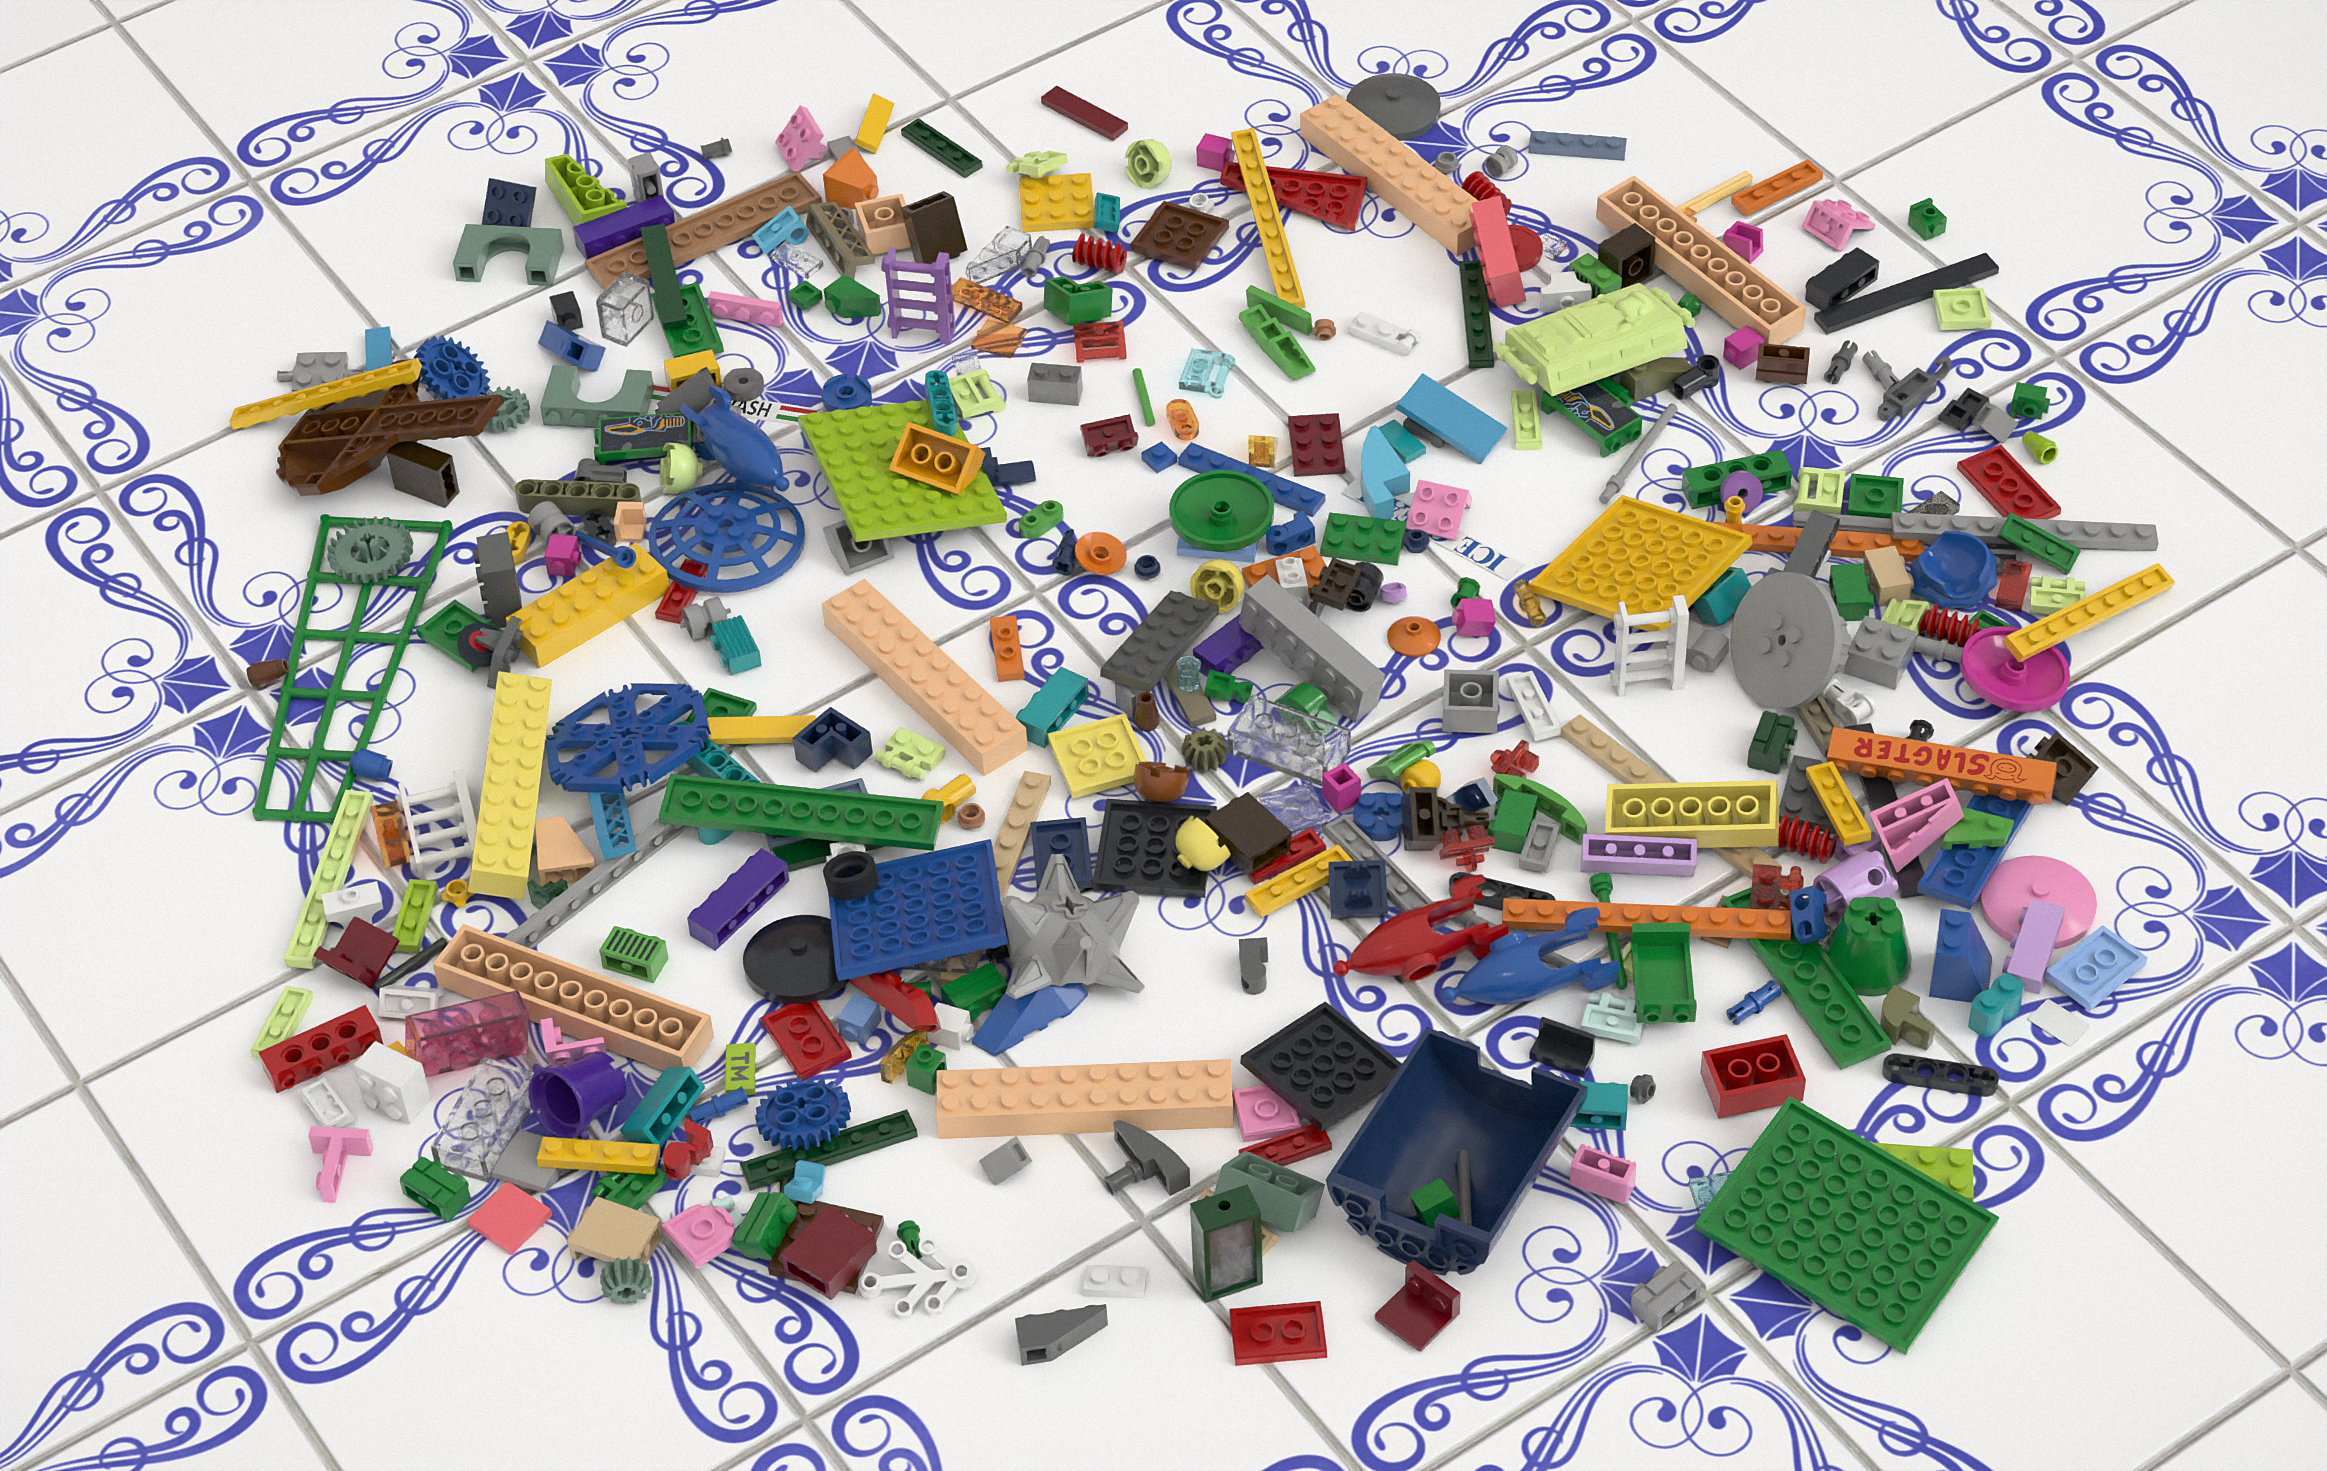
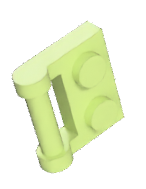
(967, 397)
(1828, 493)

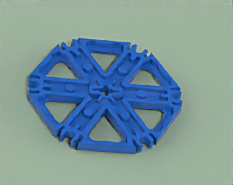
(627, 738)

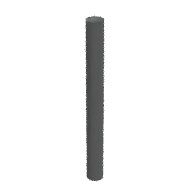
(1464, 1186)

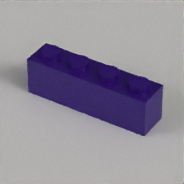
(621, 226)
(1226, 648)
(738, 899)

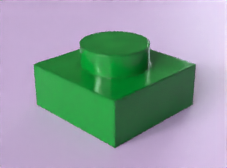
(805, 295)

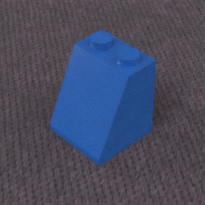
(1960, 958)

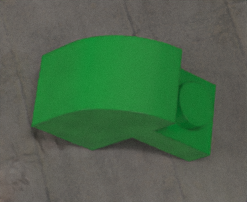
(1307, 699)

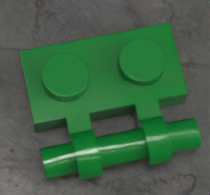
(633, 1190)

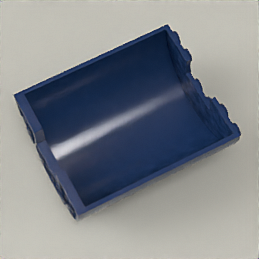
(1413, 1135)

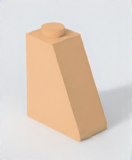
(560, 852)

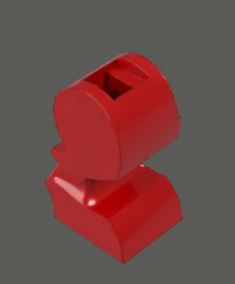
(681, 1155)

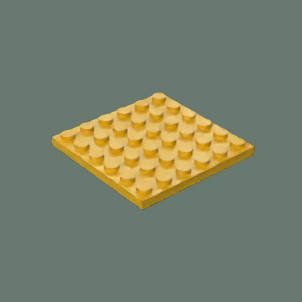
(1641, 559)

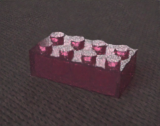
(466, 1032)

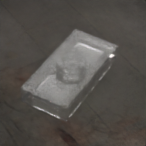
(796, 259)

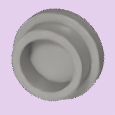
(1446, 162)

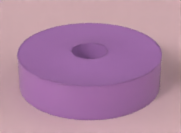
(1739, 480)

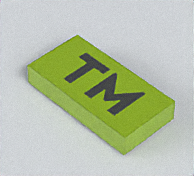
(741, 1067)

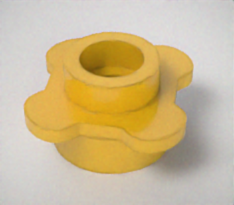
(457, 892)

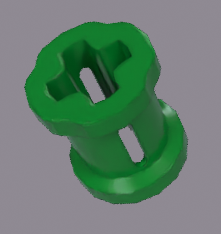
(1467, 589)

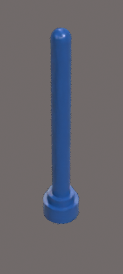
(622, 555)

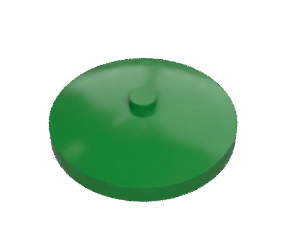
(1221, 510)

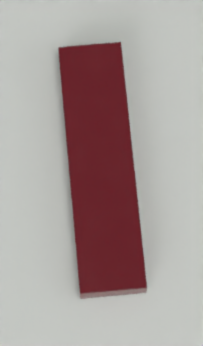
(1084, 113)

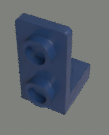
(1007, 473)
(1474, 796)

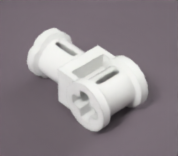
(1849, 703)

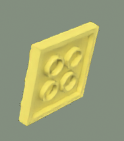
(1097, 755)

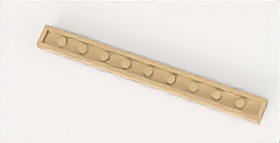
(1633, 770)
(1012, 841)

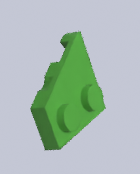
(1979, 830)

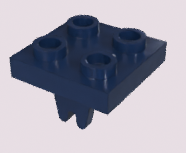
(508, 204)
(1358, 889)

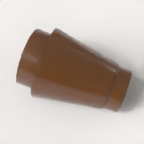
(267, 671)
(1146, 713)

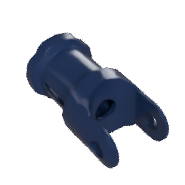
(1066, 557)

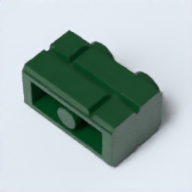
(1771, 742)

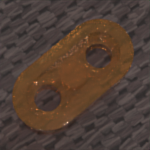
(1182, 419)

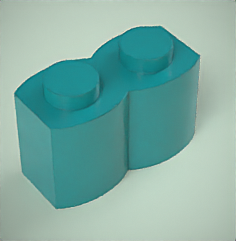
(1996, 1005)

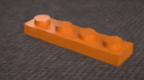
(1776, 187)

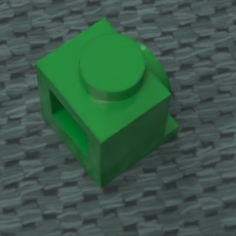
(1926, 219)
(2029, 401)

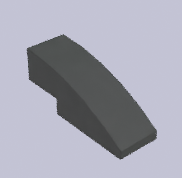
(1153, 1157)

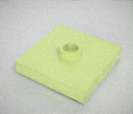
(1962, 309)

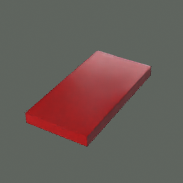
(2008, 485)

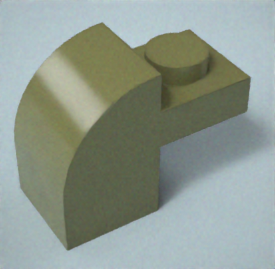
(1901, 1020)

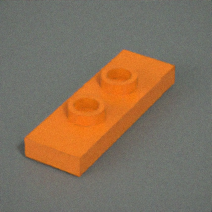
(1007, 648)

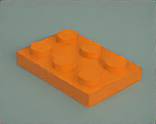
(1311, 561)

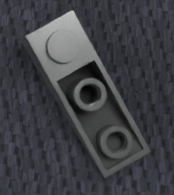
(1052, 1334)

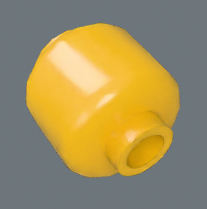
(1421, 774)

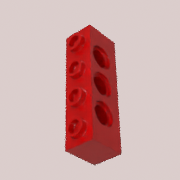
(320, 1048)

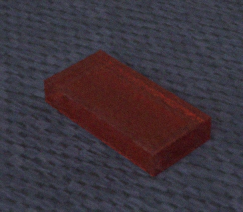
(2013, 585)

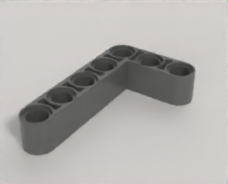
(1811, 545)

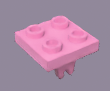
(800, 139)

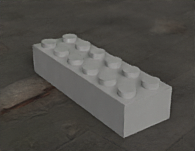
(1311, 648)

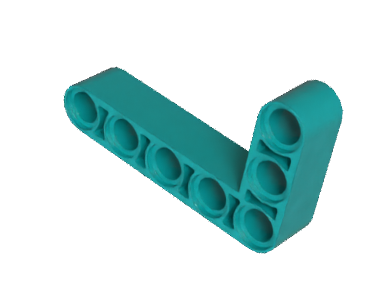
(716, 763)

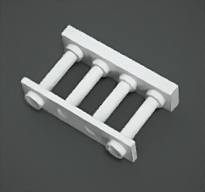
(1674, 653)
(462, 809)

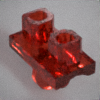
(1513, 761)
(1477, 843)

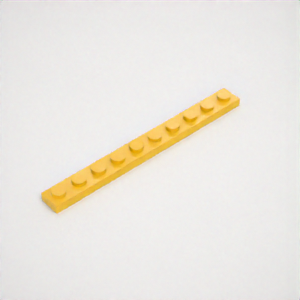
(1267, 217)

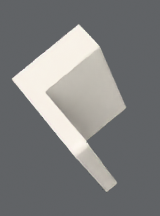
(401, 1000)

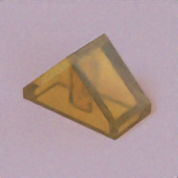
(1262, 450)

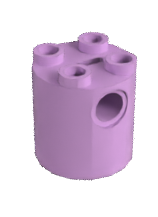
(1855, 877)

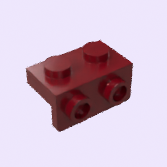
(1109, 435)

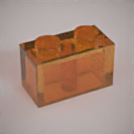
(391, 833)

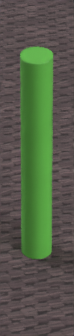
(1143, 397)

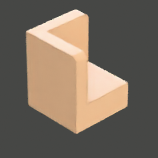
(630, 522)

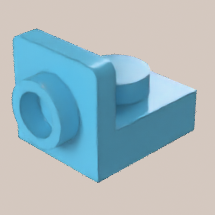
(807, 1182)

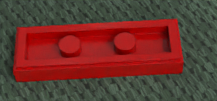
(680, 596)
(1303, 847)
(1292, 1146)

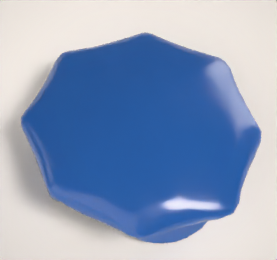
(1954, 571)

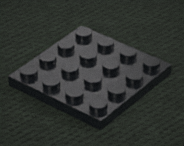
(1141, 852)
(1322, 1065)

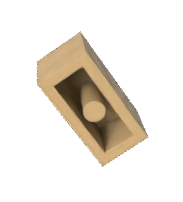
(1887, 575)

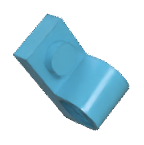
(783, 226)

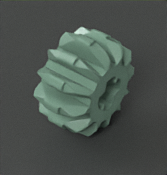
(626, 1280)

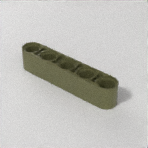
(575, 497)

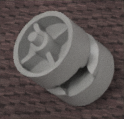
(548, 520)
(699, 619)

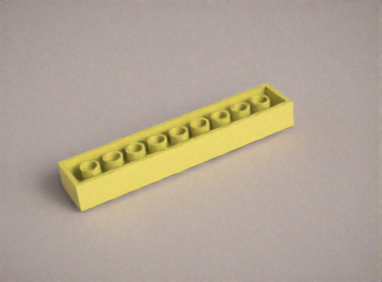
(510, 786)

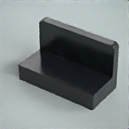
(1563, 1047)

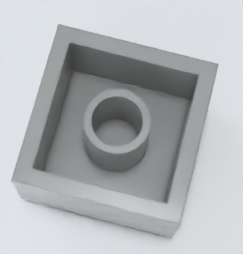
(1880, 652)
(1470, 701)

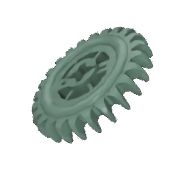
(358, 541)

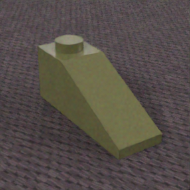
(1653, 376)

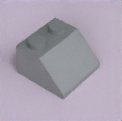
(854, 555)

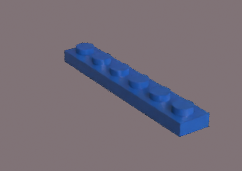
(1283, 490)

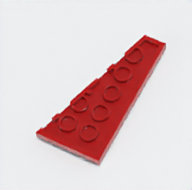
(1313, 193)

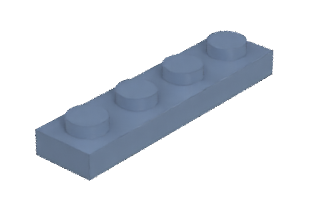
(1577, 145)

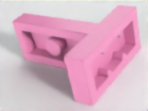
(336, 1146)

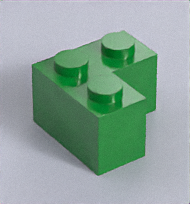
(1077, 301)

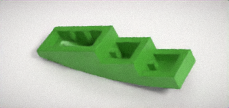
(1276, 343)

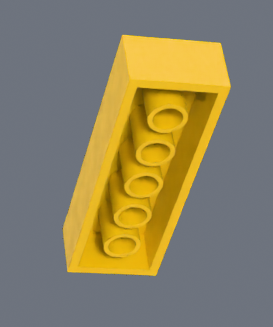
(588, 606)

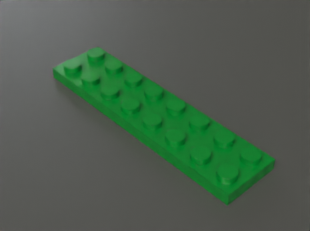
(1819, 994)

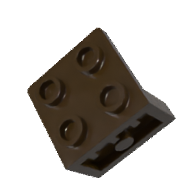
(1335, 586)

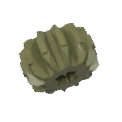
(1204, 749)

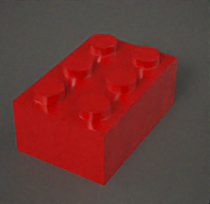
(1752, 1075)

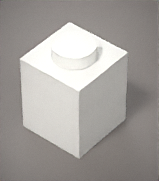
(955, 1027)

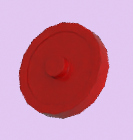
(1527, 246)

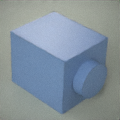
(859, 1019)

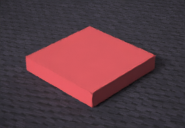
(509, 1217)

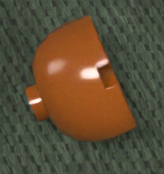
(1159, 782)

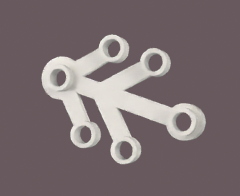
(922, 1278)

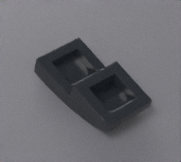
(1963, 411)

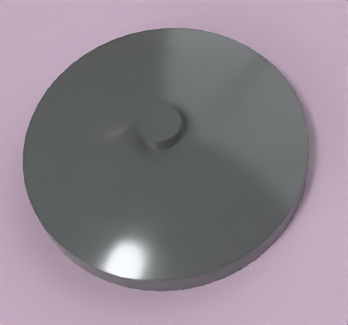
(1397, 103)

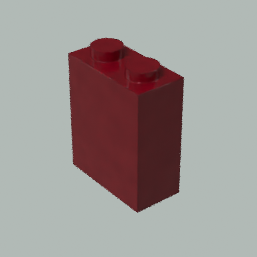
(829, 1252)

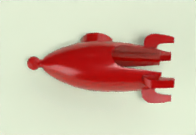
(1409, 945)

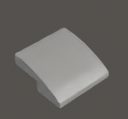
(520, 1165)

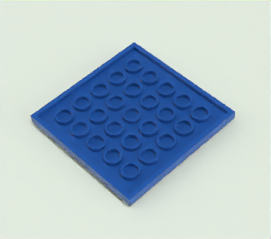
(920, 912)

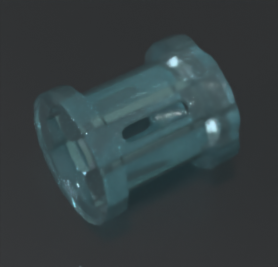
(1189, 678)

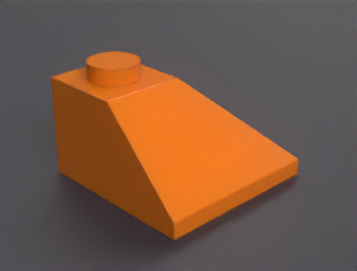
(850, 181)

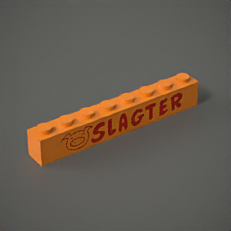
(1930, 762)

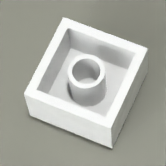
(392, 1082)

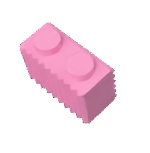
(1603, 1174)

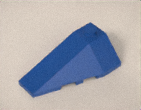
(1021, 1016)

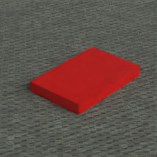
(806, 1038)
(1278, 1333)

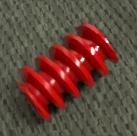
(1481, 188)
(1099, 255)
(1948, 627)
(1805, 840)

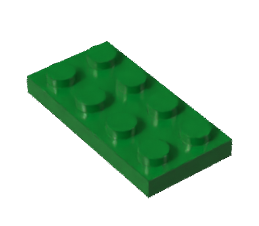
(701, 330)

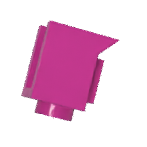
(1744, 240)

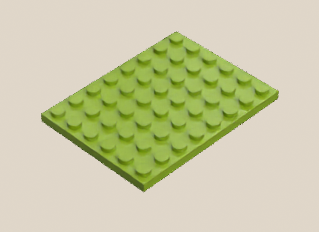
(855, 457)

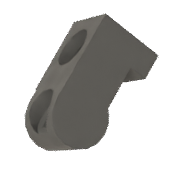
(1252, 955)

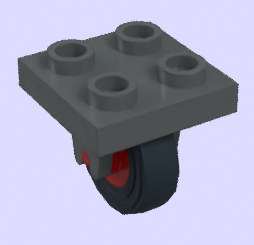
(487, 646)

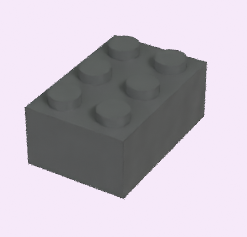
(498, 576)

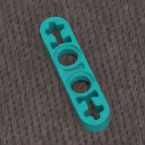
(943, 401)

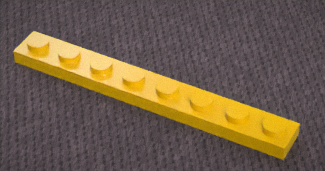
(326, 393)
(2088, 612)

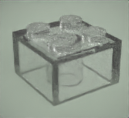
(625, 309)

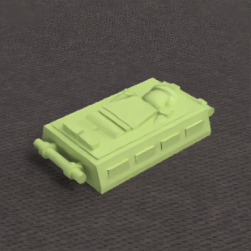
(1596, 338)

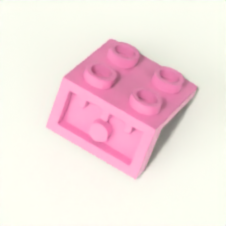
(1835, 221)
(1438, 509)
(560, 1053)

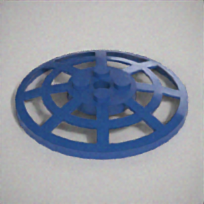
(739, 536)

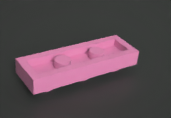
(745, 309)

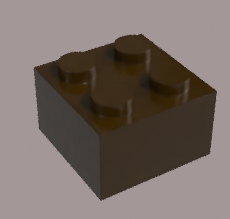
(1629, 254)

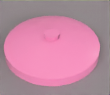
(2042, 879)

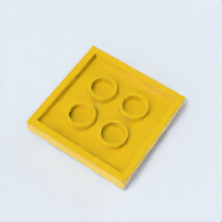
(1056, 202)

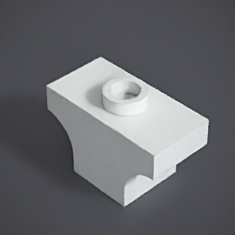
(1563, 292)
(356, 901)

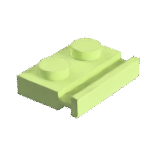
(1906, 613)

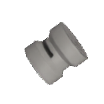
(1500, 161)

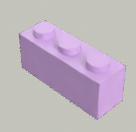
(2034, 943)

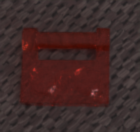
(1099, 335)

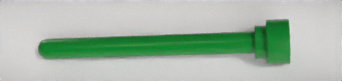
(1601, 887)

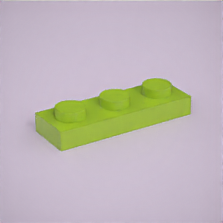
(414, 914)

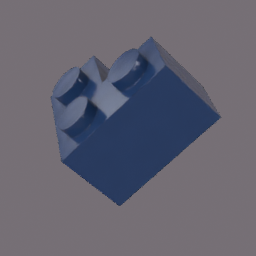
(832, 737)

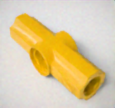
(952, 795)

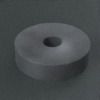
(744, 384)

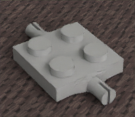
(317, 368)

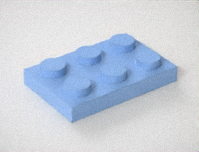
(2096, 967)

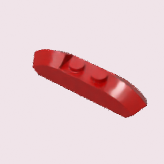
(900, 999)

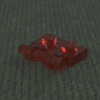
(1767, 885)

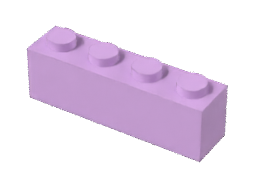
(1638, 855)

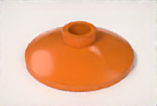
(1100, 553)
(1414, 636)

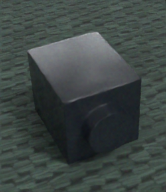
(566, 310)

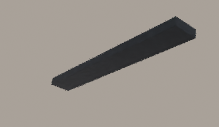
(1905, 293)
(1881, 792)

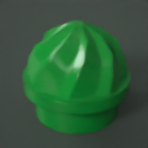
(1691, 303)

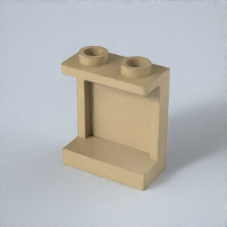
(615, 1232)

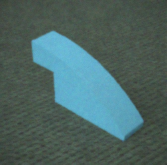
(1381, 475)

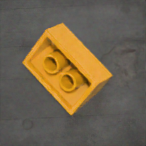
(936, 459)

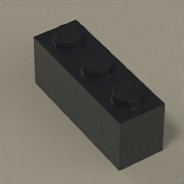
(1842, 279)

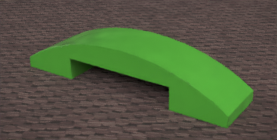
(1549, 803)

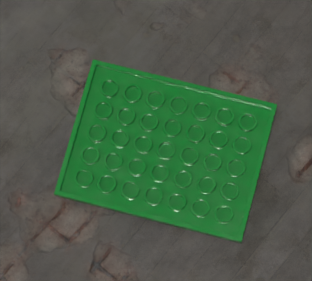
(1847, 1224)

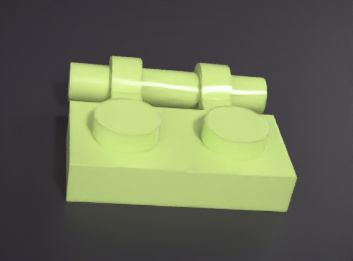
(1037, 163)
(2052, 595)
(913, 748)

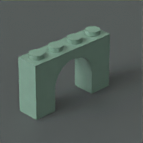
(483, 242)
(563, 407)

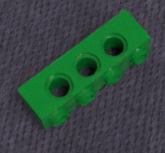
(1703, 483)

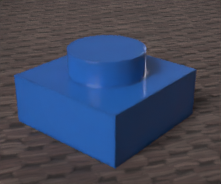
(1159, 457)

